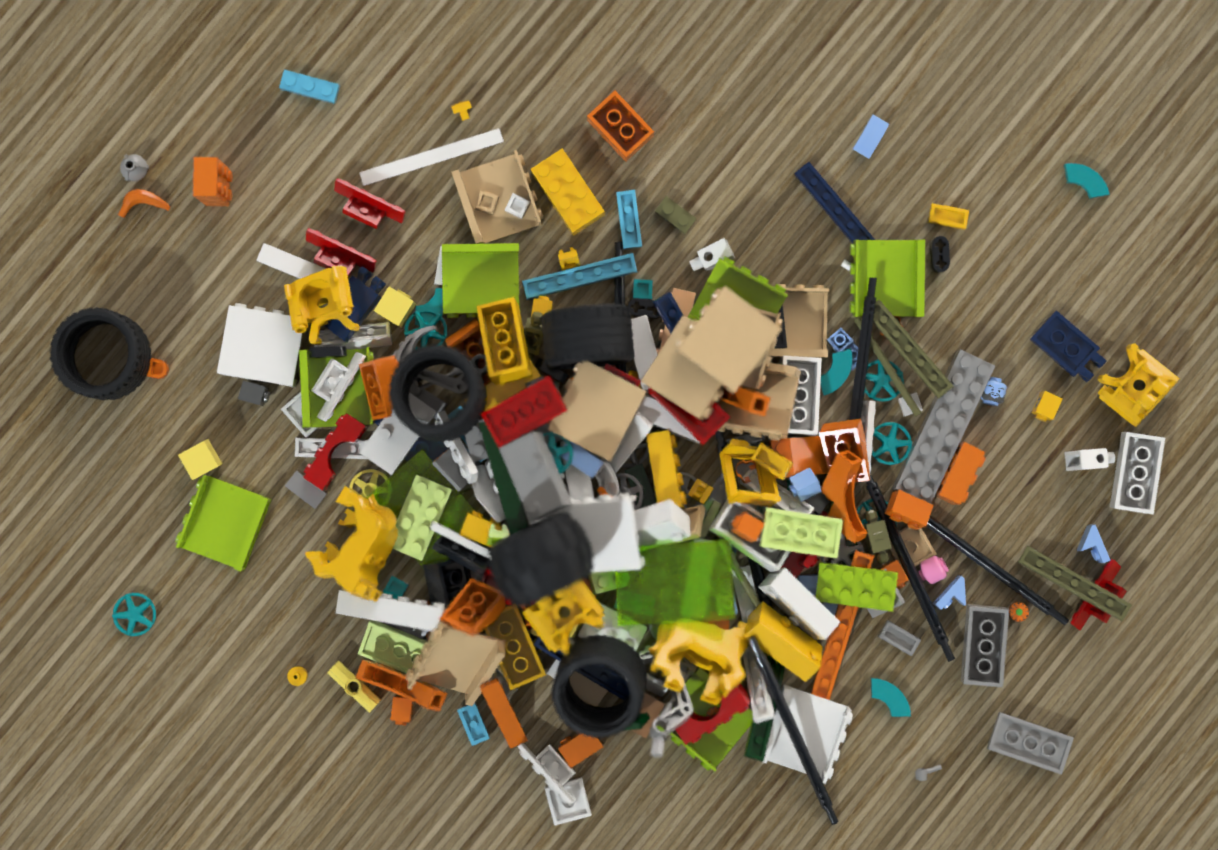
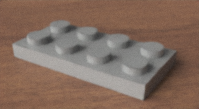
(1030, 743)

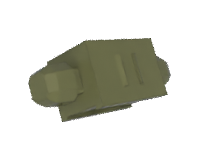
(533, 325)
(877, 536)

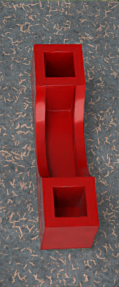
(320, 471)
(734, 702)

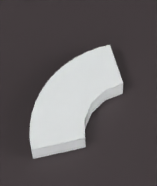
(607, 479)

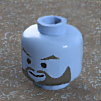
(994, 392)

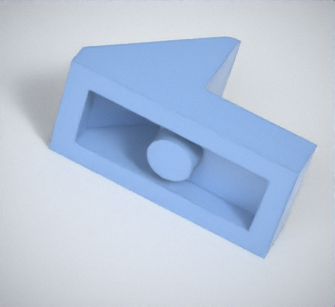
(1092, 539)
(955, 589)

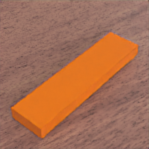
(503, 713)

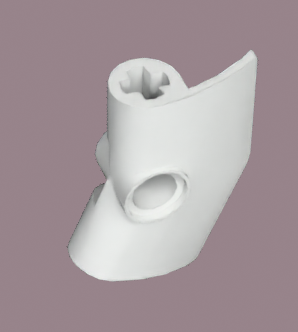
(487, 492)

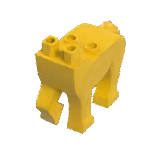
(364, 552)
(705, 647)

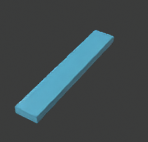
(580, 276)

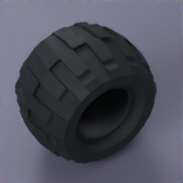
(541, 559)

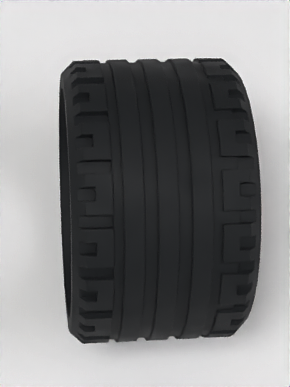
(587, 334)
(64, 346)
(410, 368)
(597, 720)

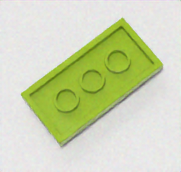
(856, 586)

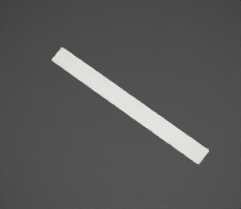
(431, 157)

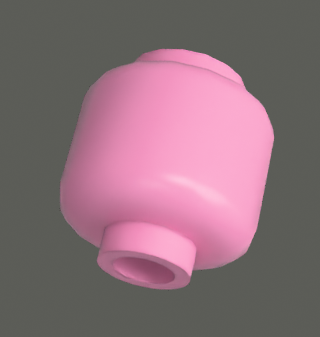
(933, 569)

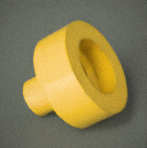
(301, 673)

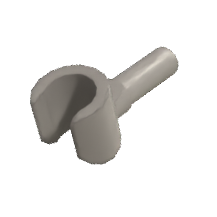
(921, 773)

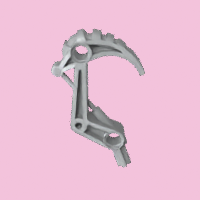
(456, 385)
(670, 718)

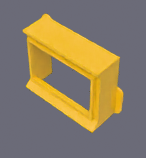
(769, 492)

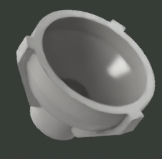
(138, 169)

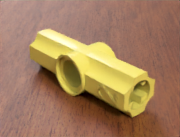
(344, 677)

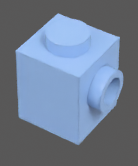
(804, 485)

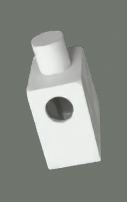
(718, 250)
(1088, 459)

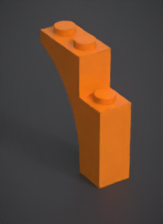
(747, 399)
(840, 489)
(396, 682)

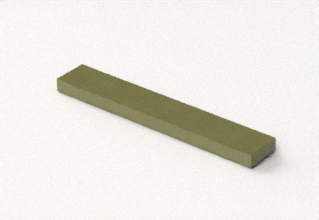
(910, 351)
(1075, 583)

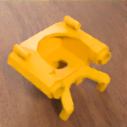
(315, 290)
(1128, 401)
(548, 624)

